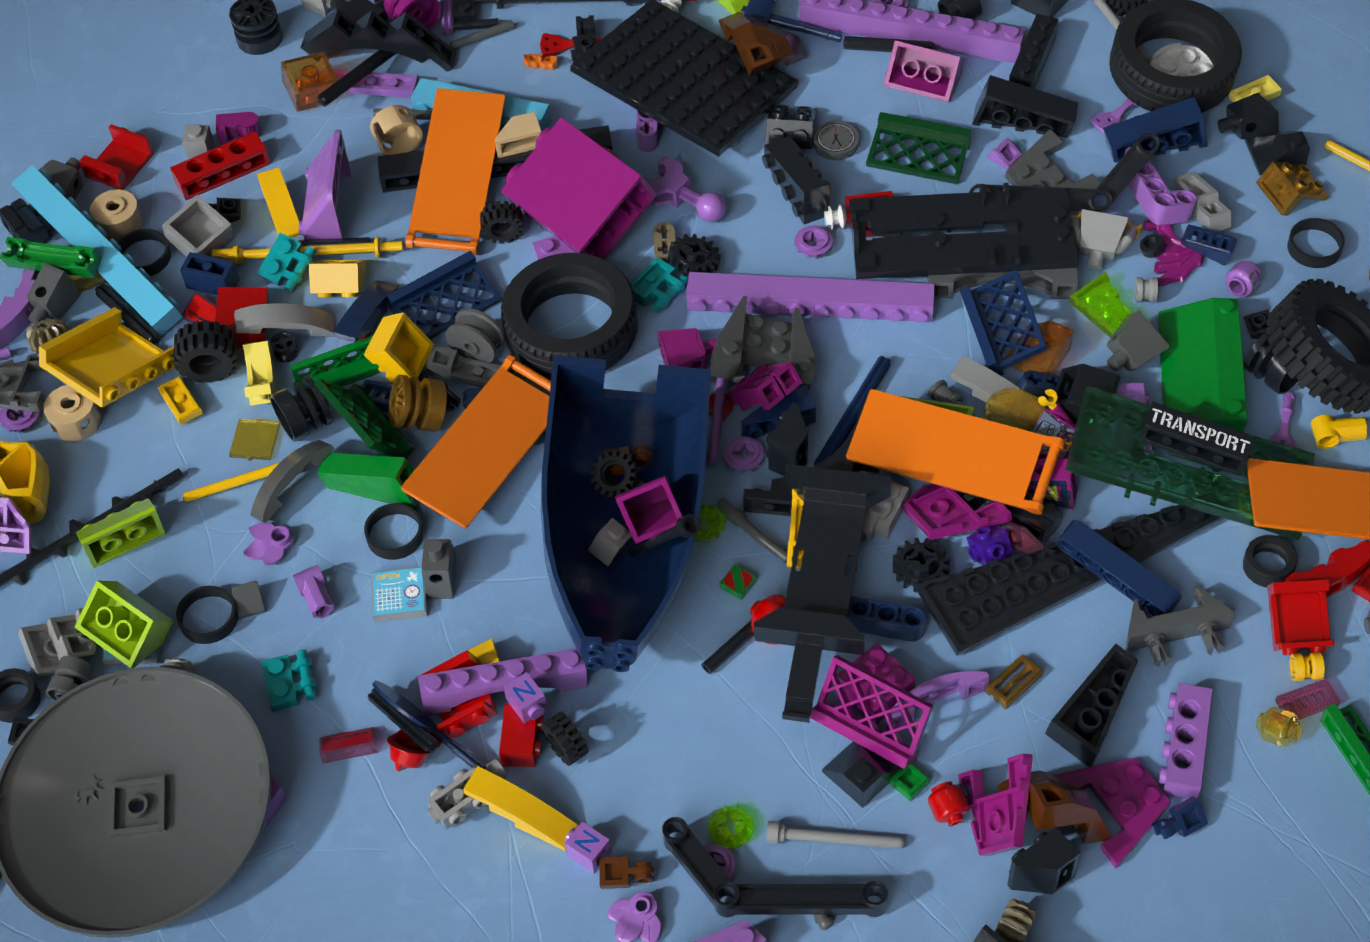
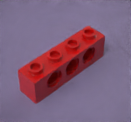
(220, 165)

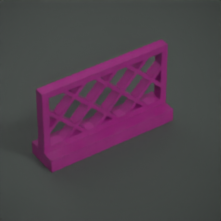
(866, 733)

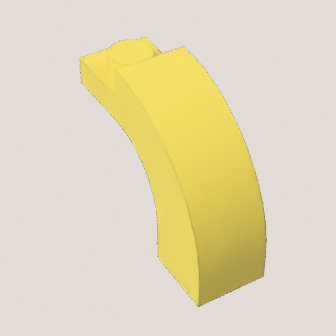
(259, 372)

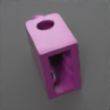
(685, 348)

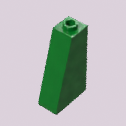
(368, 476)

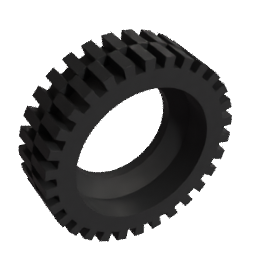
(1308, 354)

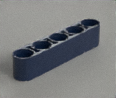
(1118, 569)
(895, 628)

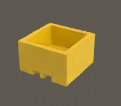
(399, 347)

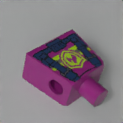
(1062, 485)

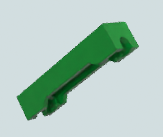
(33, 255)

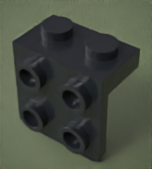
(791, 122)

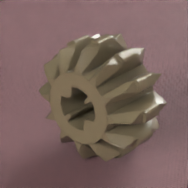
(44, 331)
(1016, 921)

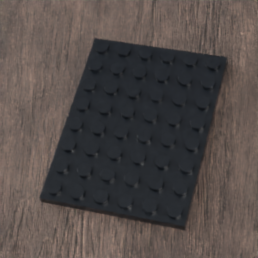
(683, 77)

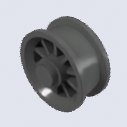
(475, 335)

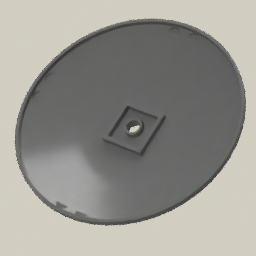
(151, 740)

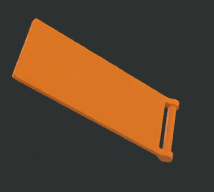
(456, 169)
(482, 445)
(953, 450)
(1310, 498)

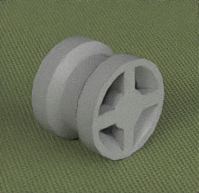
(1146, 289)

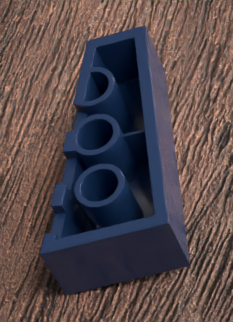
(1175, 126)

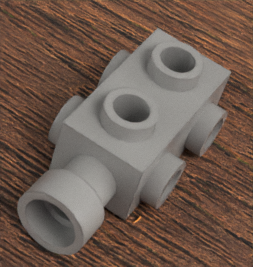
(453, 797)

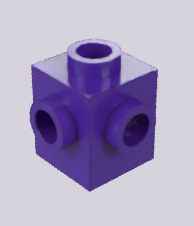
(989, 544)

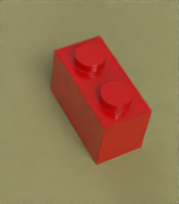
(518, 740)

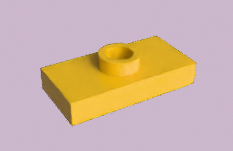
(179, 400)

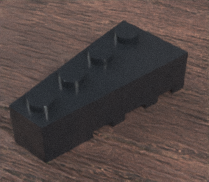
(1023, 108)
(1089, 712)

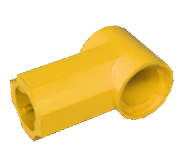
(1331, 431)

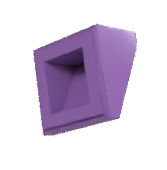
(1005, 154)

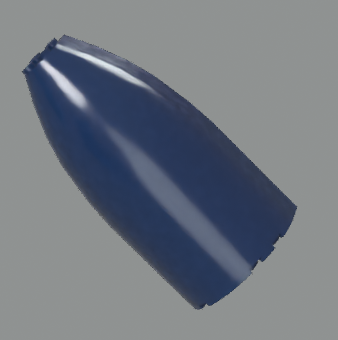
(621, 605)

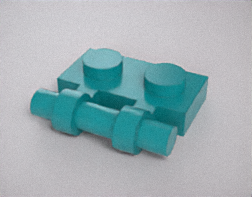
(280, 259)
(653, 279)
(280, 682)

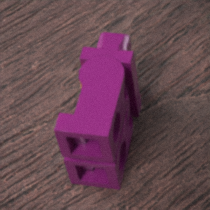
(765, 386)

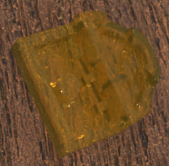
(1013, 408)

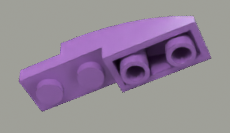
(16, 309)

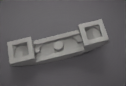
(284, 316)

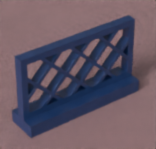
(437, 280)
(986, 334)

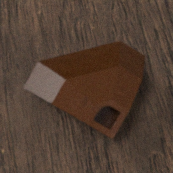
(761, 43)
(1059, 804)

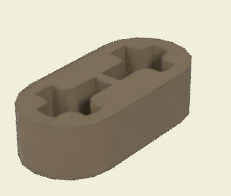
(660, 243)

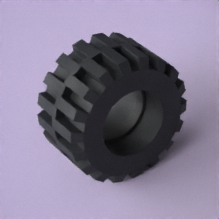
(205, 351)

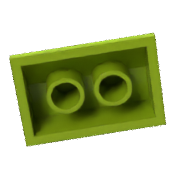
(120, 532)
(122, 622)

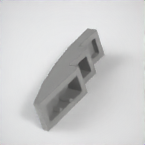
(979, 378)

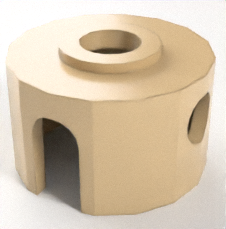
(397, 128)
(117, 213)
(68, 421)

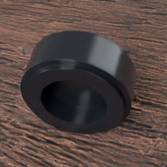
(1152, 245)

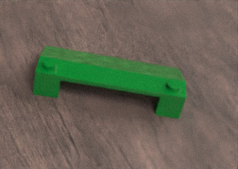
(1204, 361)

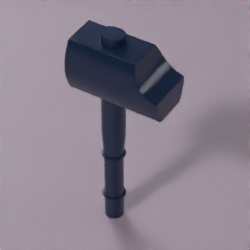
(765, 10)

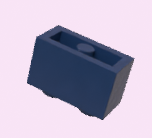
(208, 273)

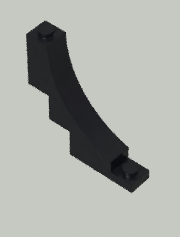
(401, 36)
(779, 499)

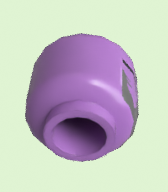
(1243, 278)

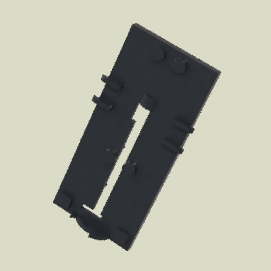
(1034, 238)

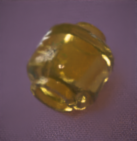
(1279, 727)

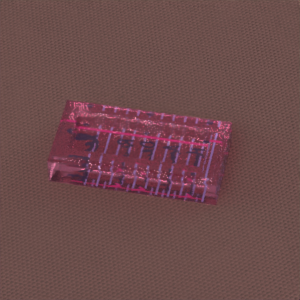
(1308, 699)

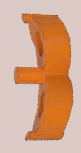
(536, 62)

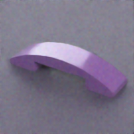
(965, 683)

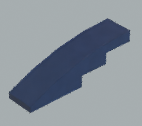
(364, 311)

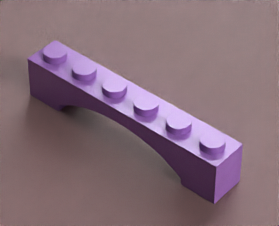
(449, 688)

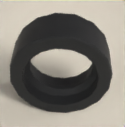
(1273, 544)
(28, 704)

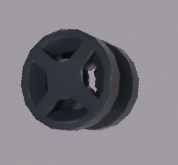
(585, 25)
(287, 341)

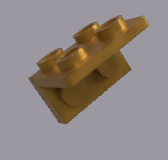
(1289, 183)

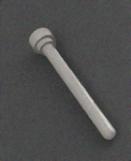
(777, 833)

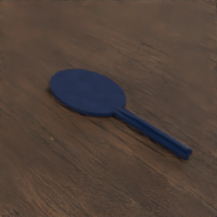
(417, 716)

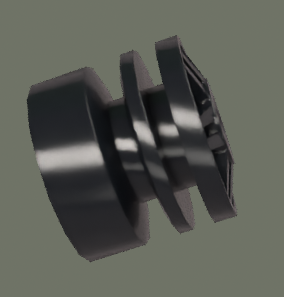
(256, 26)
(1265, 364)
(303, 407)

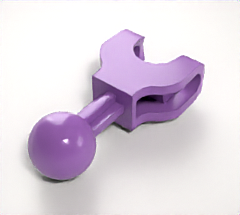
(676, 187)

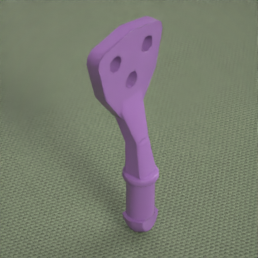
(1106, 119)
(1286, 412)

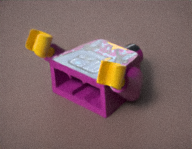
(1054, 423)

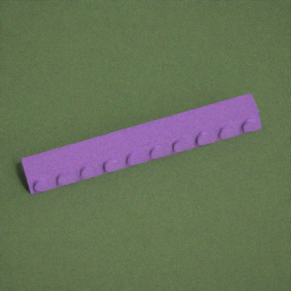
(897, 22)
(812, 296)

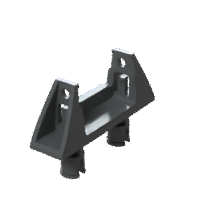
(1202, 620)

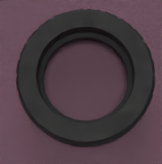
(1181, 21)
(569, 275)

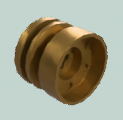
(417, 403)

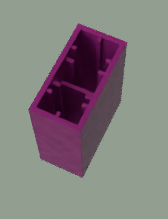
(578, 190)

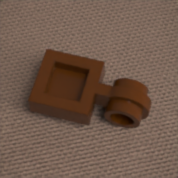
(642, 456)
(616, 872)

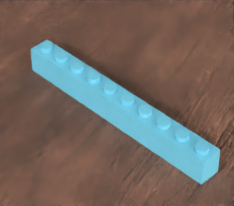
(114, 267)

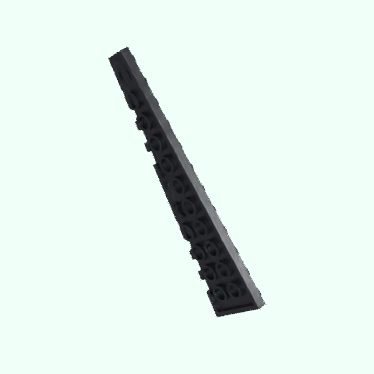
(1009, 591)

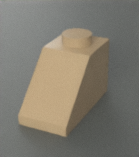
(518, 135)

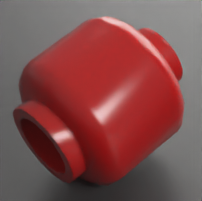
(948, 803)

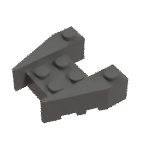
(762, 341)

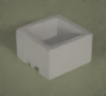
(197, 228)

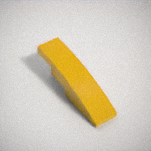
(520, 807)

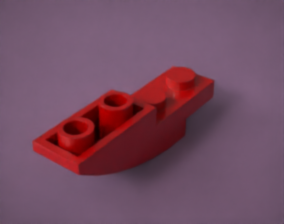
(1341, 569)

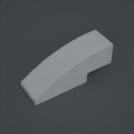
(1208, 209)

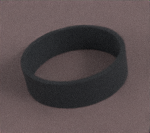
(1315, 224)
(148, 234)
(391, 509)
(199, 593)

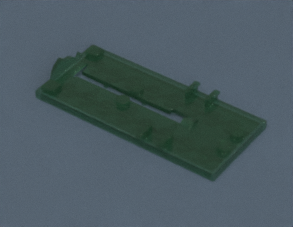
(1109, 451)

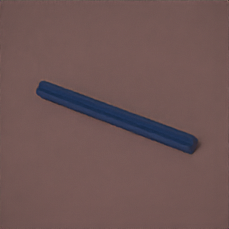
(850, 416)

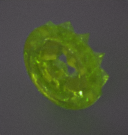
(715, 521)
(723, 835)

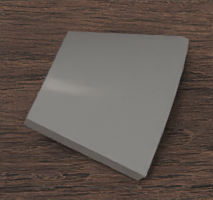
(51, 641)

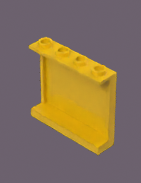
(104, 358)

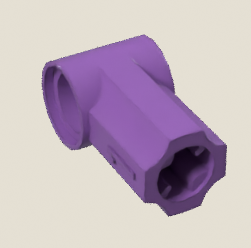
(313, 588)

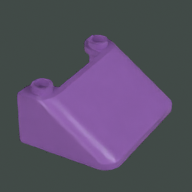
(323, 176)

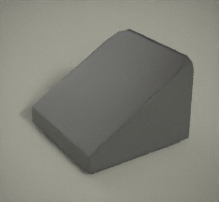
(248, 599)

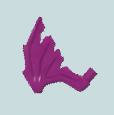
(1176, 260)

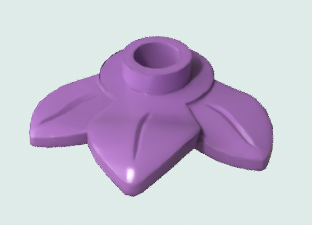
(266, 542)
(635, 923)

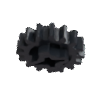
(693, 255)
(920, 563)

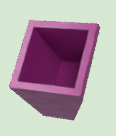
(650, 508)

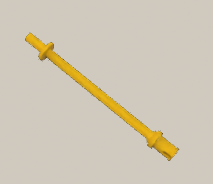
(239, 255)

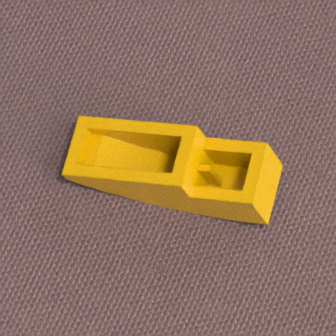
(279, 202)

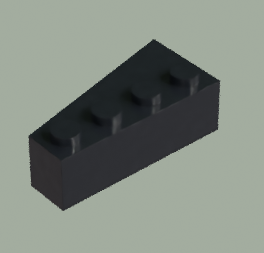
(797, 179)

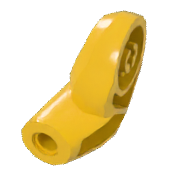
(24, 479)

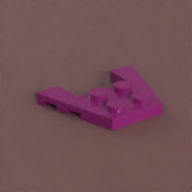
(944, 513)
(1129, 798)
(999, 816)

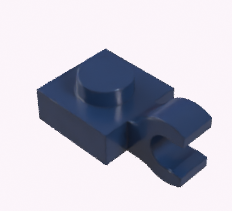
(1185, 819)

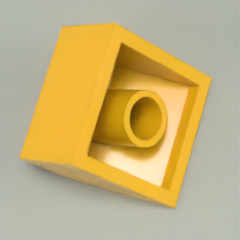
(337, 277)

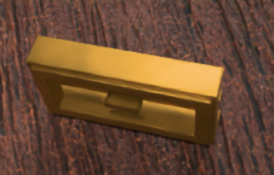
(999, 696)

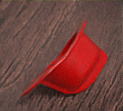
(406, 752)

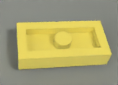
(1264, 86)

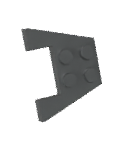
(1038, 170)
(12, 383)

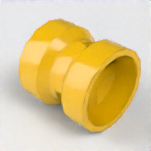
(1307, 666)

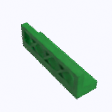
(343, 369)
(1349, 740)

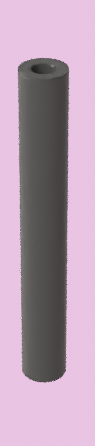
(483, 34)

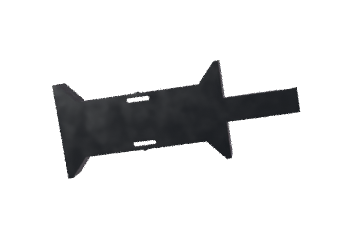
(820, 593)

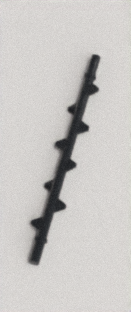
(60, 547)

